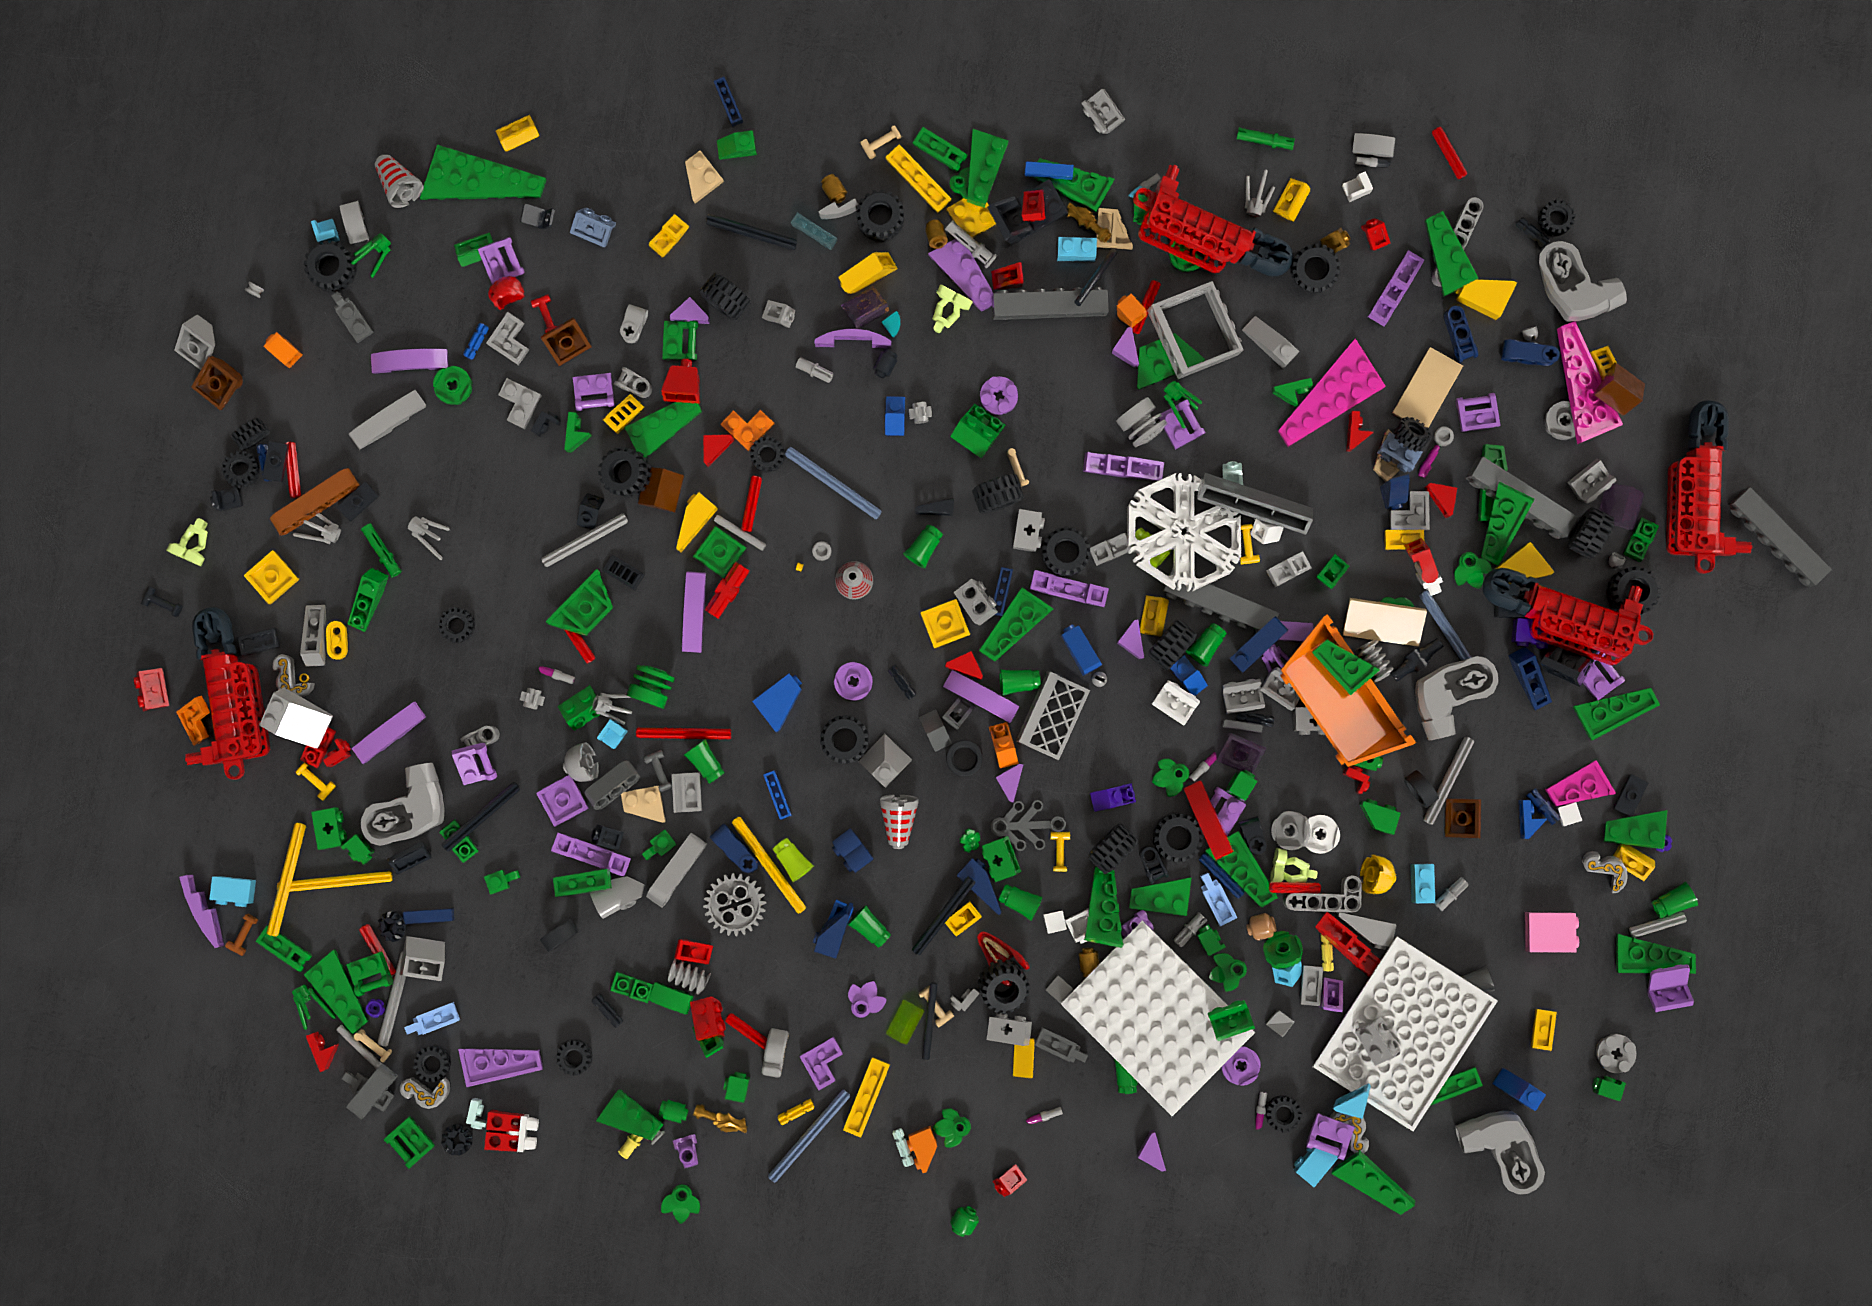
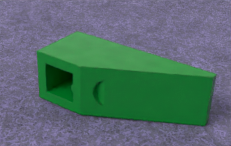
(367, 598)

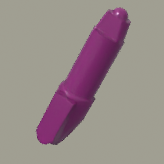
(1426, 465)

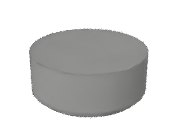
(1443, 436)
(821, 551)

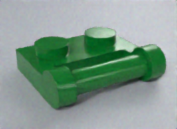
(674, 340)
(367, 967)
(414, 1139)

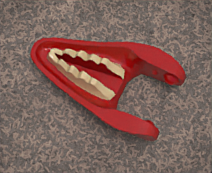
(996, 949)

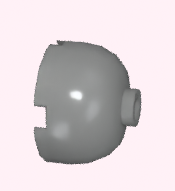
(579, 763)

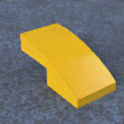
(669, 235)

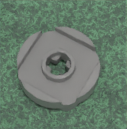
(1553, 424)
(1284, 822)
(1625, 1047)

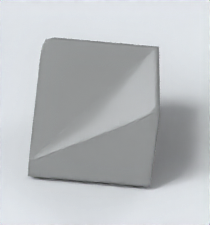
(1280, 1023)

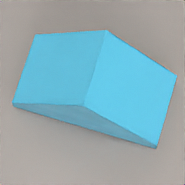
(1353, 1102)

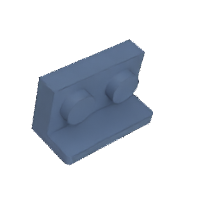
(592, 226)
(1395, 452)

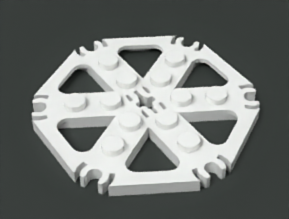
(1171, 536)

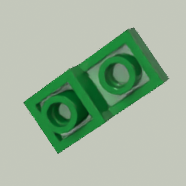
(1640, 539)
(465, 848)
(631, 987)
(670, 998)

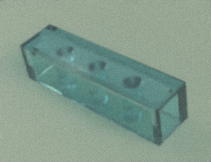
(814, 231)

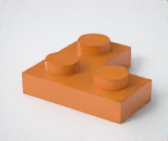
(748, 432)
(191, 719)

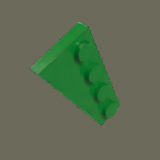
(985, 161)
(658, 427)
(1018, 620)
(1609, 713)
(1644, 957)
(1371, 1180)

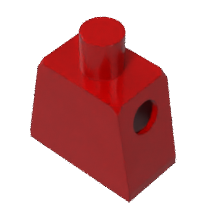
(682, 383)

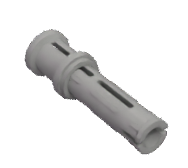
(978, 250)

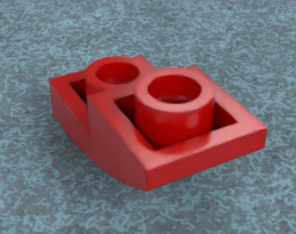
(315, 756)

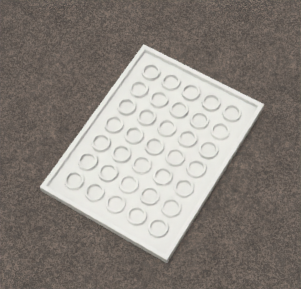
(1429, 1016)
(1154, 1018)

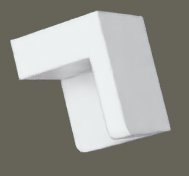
(1357, 187)
(1266, 532)

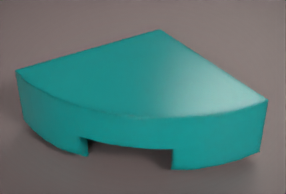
(892, 324)

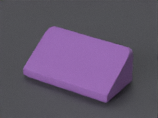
(1296, 631)

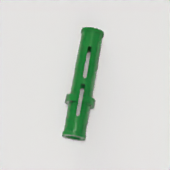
(1265, 138)
(385, 556)

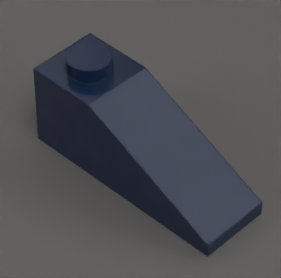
(1395, 492)
(1259, 644)
(1530, 677)
(982, 885)
(832, 933)

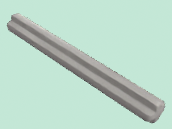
(584, 540)
(1449, 779)
(392, 1006)

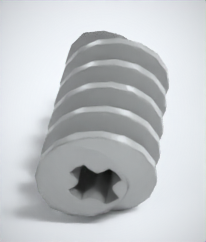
(1373, 657)
(688, 977)

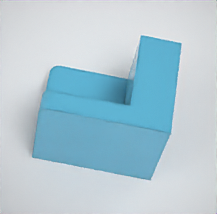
(325, 231)
(612, 734)
(1289, 975)

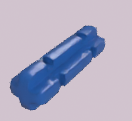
(476, 341)

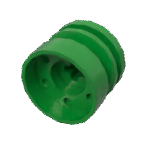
(650, 686)

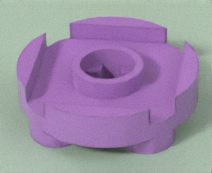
(988, 398)
(843, 677)
(1250, 1070)

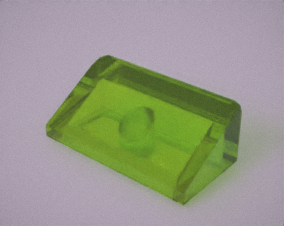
(905, 1022)

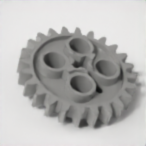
(729, 888)

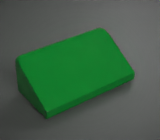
(468, 252)

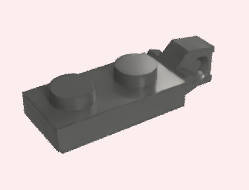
(351, 318)
(1059, 1046)
(357, 1082)

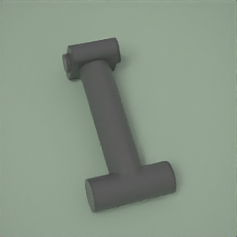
(654, 758)

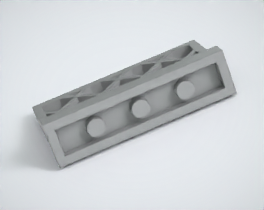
(1037, 709)

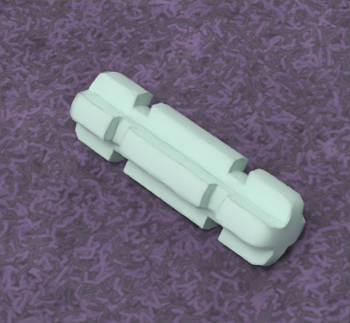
(903, 1147)

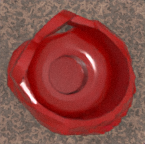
(505, 291)

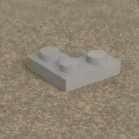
(504, 342)
(524, 400)
(1416, 517)

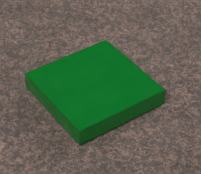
(719, 552)

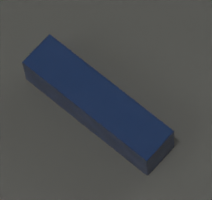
(728, 101)
(1002, 590)
(427, 916)

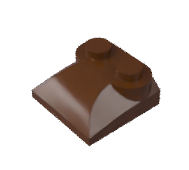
(217, 382)

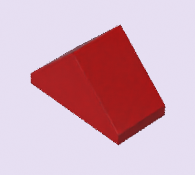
(1008, 277)
(714, 446)
(1443, 497)
(965, 664)

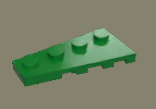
(1084, 188)
(1451, 260)
(1496, 455)
(1506, 517)
(1245, 870)
(1103, 912)
(334, 987)

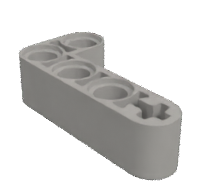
(675, 870)
(1322, 898)

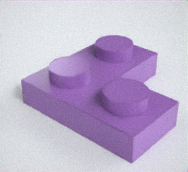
(817, 1059)

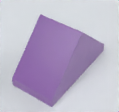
(690, 312)
(1126, 349)
(1132, 640)
(1009, 781)
(1332, 995)
(1151, 1152)

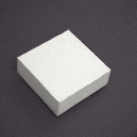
(1569, 814)
(1055, 921)

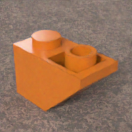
(1130, 310)
(282, 349)
(1003, 745)
(924, 1147)

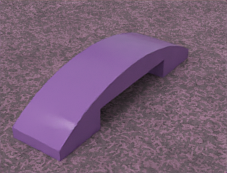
(828, 339)
(409, 359)
(1069, 589)
(981, 696)
(591, 854)

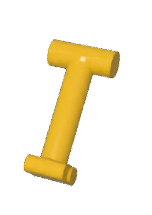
(1249, 557)
(325, 789)
(1060, 837)

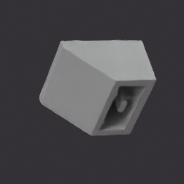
(423, 958)

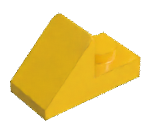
(963, 918)

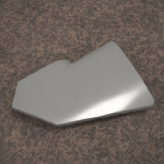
(621, 896)

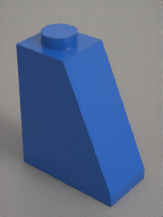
(1080, 649)
(778, 701)
(1519, 1089)

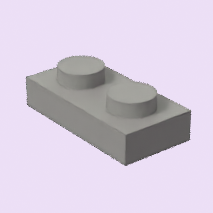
(1311, 985)

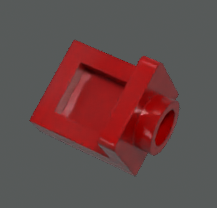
(1356, 774)

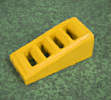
(1610, 358)
(628, 418)

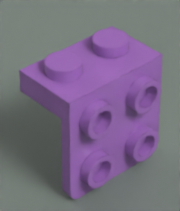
(1669, 988)

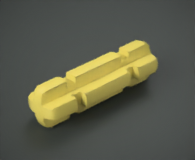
(1327, 954)

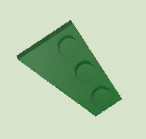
(1639, 830)
(1165, 897)
(629, 1116)

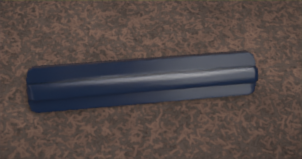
(1221, 875)

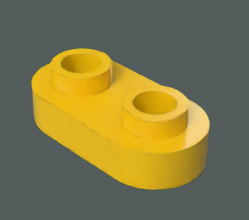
(334, 641)

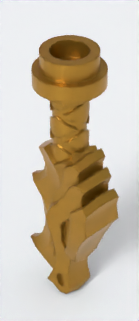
(1087, 219)
(724, 1122)

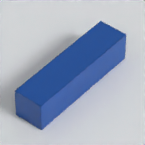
(1049, 170)
(777, 795)

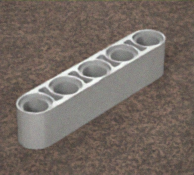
(1462, 233)

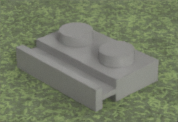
(686, 792)

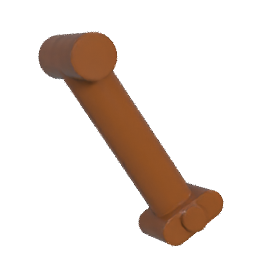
(236, 946)

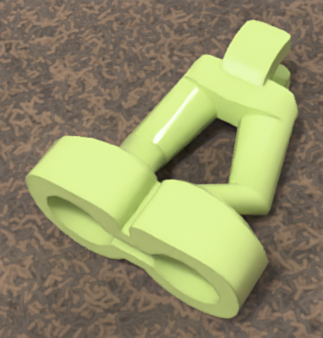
(959, 302)
(191, 554)
(1279, 862)

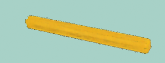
(769, 865)
(286, 879)
(340, 881)

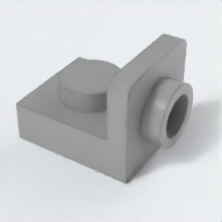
(779, 313)
(969, 996)

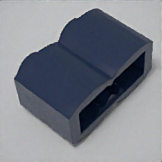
(852, 851)

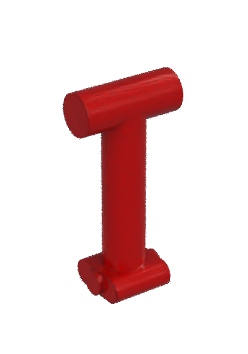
(541, 302)

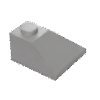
(196, 341)
(885, 760)

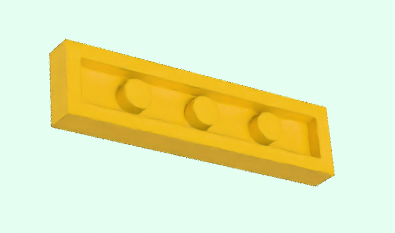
(918, 178)
(866, 1097)

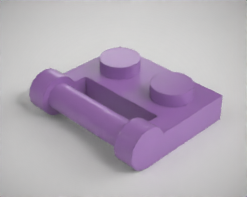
(495, 263)
(593, 385)
(1479, 418)
(1174, 431)
(1597, 683)
(468, 766)
(1230, 809)
(1333, 1130)

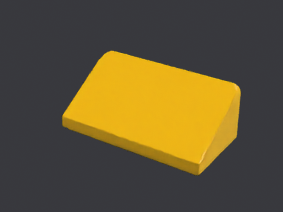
(517, 133)
(1292, 199)
(1154, 616)
(1635, 861)
(1023, 1060)

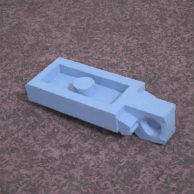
(1217, 900)
(434, 1019)

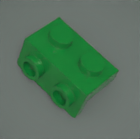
(579, 708)
(1231, 1020)

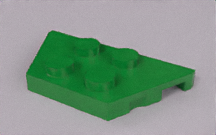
(1155, 365)
(584, 607)

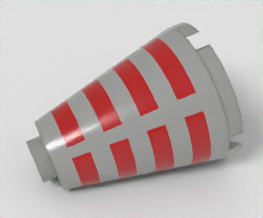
(397, 181)
(854, 588)
(898, 818)

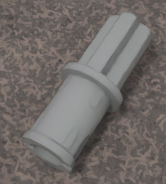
(814, 369)
(1451, 893)
(1190, 930)

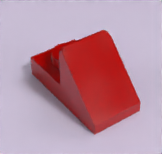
(1033, 206)
(1355, 436)
(693, 951)
(322, 1056)

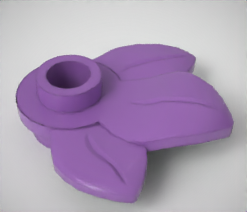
(868, 997)

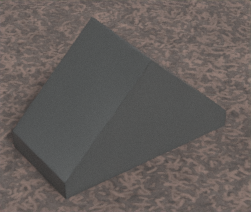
(958, 712)
(935, 730)

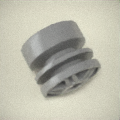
(1141, 422)

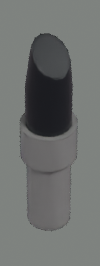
(1372, 162)

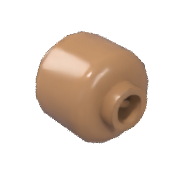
(1261, 926)

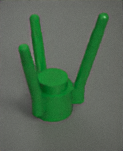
(379, 243)
(1176, 391)
(301, 996)

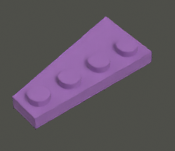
(965, 273)
(496, 1064)

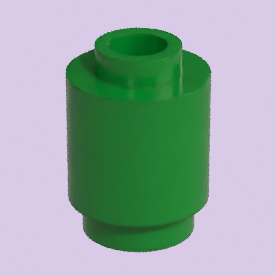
(673, 1111)

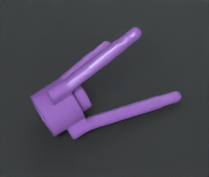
(1272, 655)

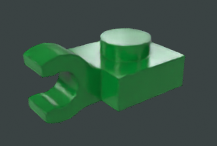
(661, 844)
(499, 881)

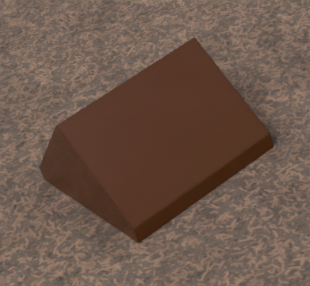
(566, 341)
(1620, 390)
(662, 490)
(1463, 818)

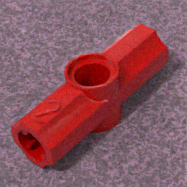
(727, 590)

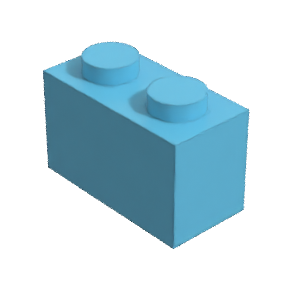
(1076, 249)
(1422, 883)
(232, 890)
(1314, 1165)

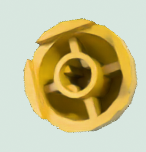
(1377, 875)

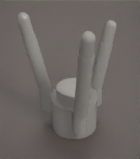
(1255, 206)
(420, 527)
(331, 533)
(602, 704)

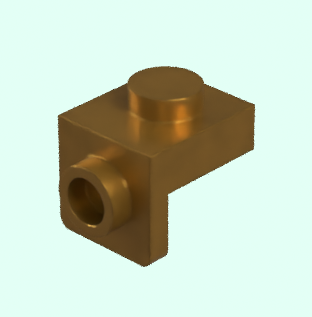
(1336, 240)

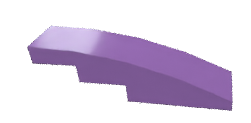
(1396, 288)
(1123, 466)
(693, 612)
(388, 732)
(205, 918)

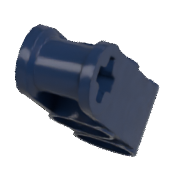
(1460, 344)
(1528, 353)
(734, 848)

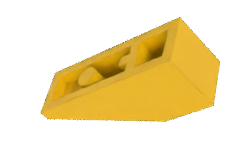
(696, 516)

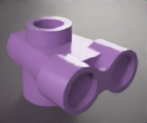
(1133, 923)
(685, 1146)

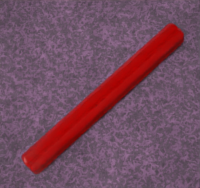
(683, 733)

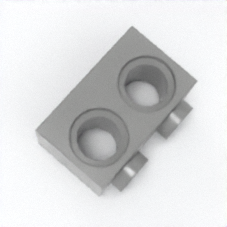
(973, 604)

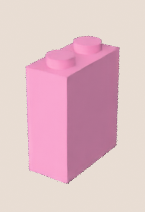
(1551, 932)

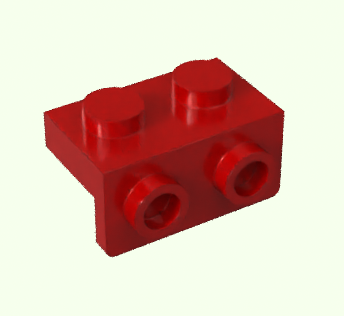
(707, 1018)

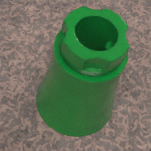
(923, 546)
(1207, 644)
(1018, 680)
(705, 761)
(1020, 901)
(1675, 901)
(869, 927)
(1125, 1081)

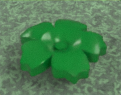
(970, 840)

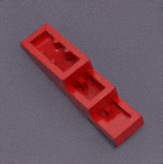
(1208, 820)
(1347, 944)

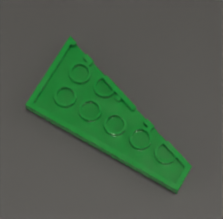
(471, 177)

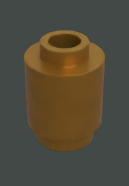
(834, 188)
(936, 234)
(1088, 961)

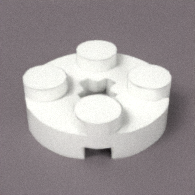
(1331, 831)

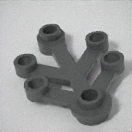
(1024, 825)

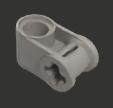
(634, 320)
(631, 381)
(479, 736)

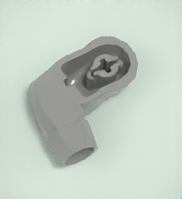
(1570, 285)
(1451, 687)
(409, 814)
(1510, 1146)

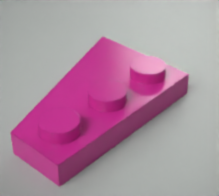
(1581, 785)

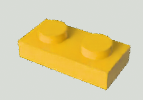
(1398, 538)
(1543, 1029)

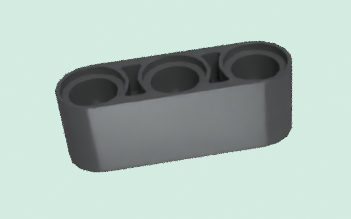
(612, 785)
(371, 1091)

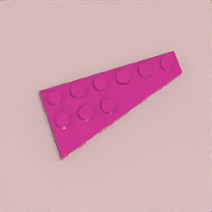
(1340, 389)
(1589, 413)

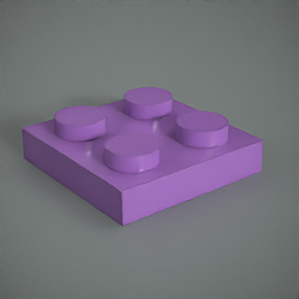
(562, 800)

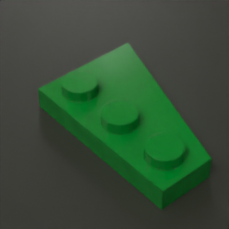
(1344, 666)

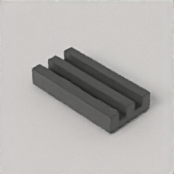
(1251, 727)

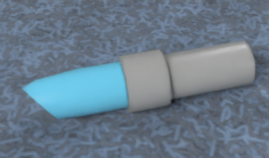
(1146, 184)

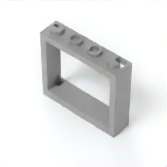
(1168, 341)

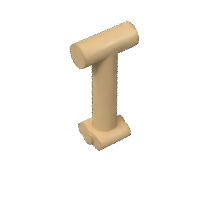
(879, 142)
(1011, 453)
(943, 1017)
(360, 1035)

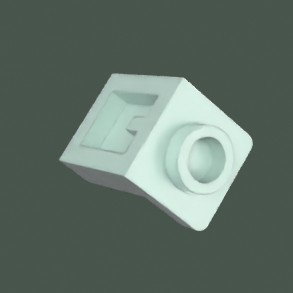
(1233, 472)
(476, 1110)

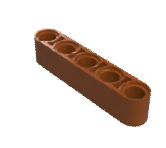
(314, 501)

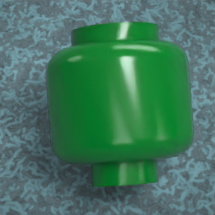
(964, 1221)

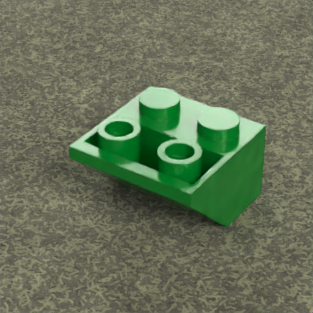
(977, 430)

